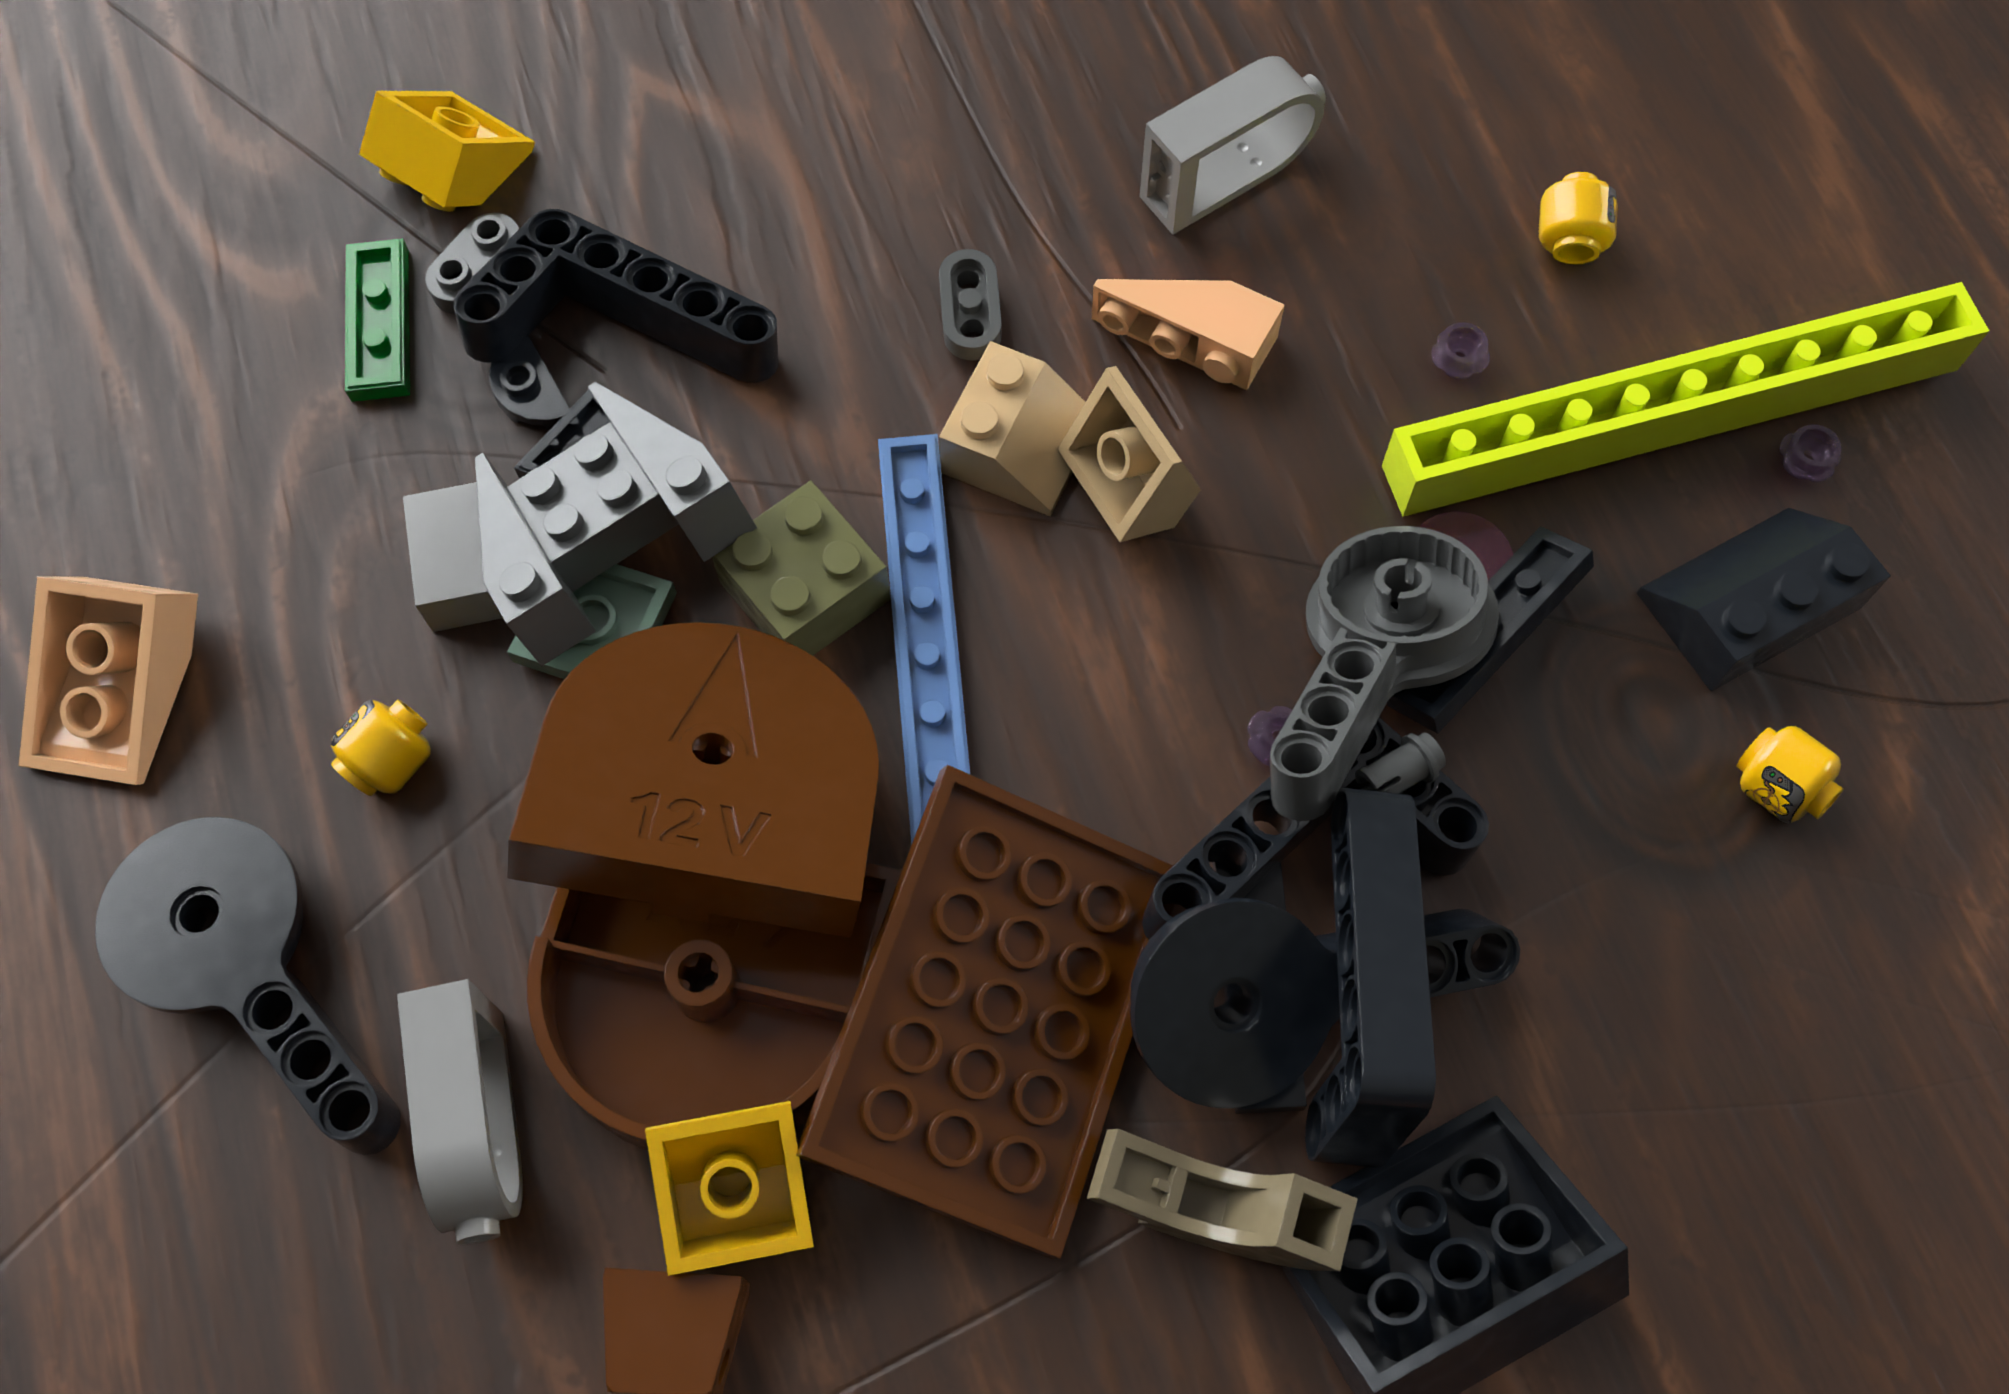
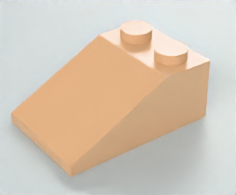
(103, 675)

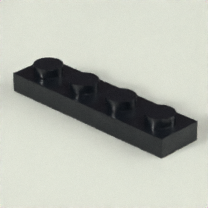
(1526, 593)

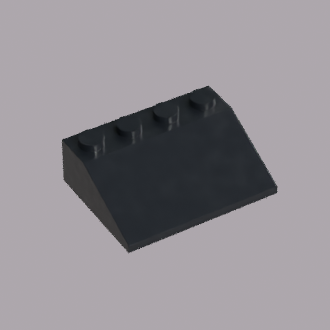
(1460, 1260)

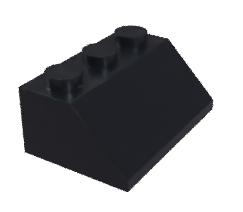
(1763, 592)

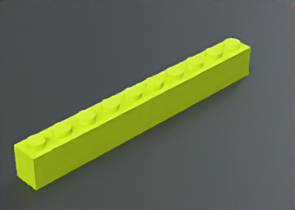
(1681, 398)

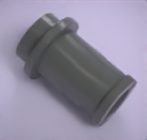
(1407, 765)

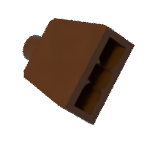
(670, 1330)

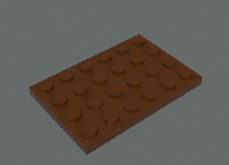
(989, 1017)

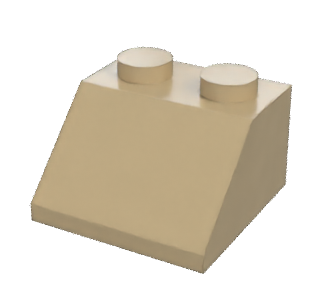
(1010, 430)
(1127, 462)

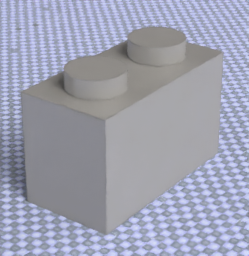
(447, 557)

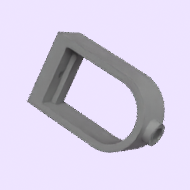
(1228, 140)
(461, 1109)

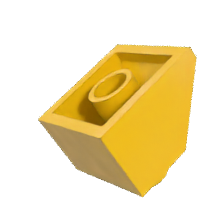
(441, 146)
(729, 1188)

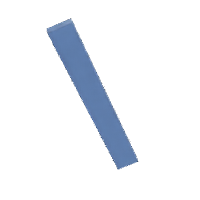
(922, 616)

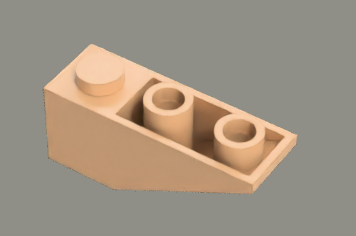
(1198, 321)

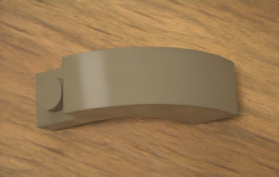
(1233, 1211)

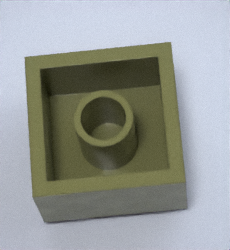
(803, 572)

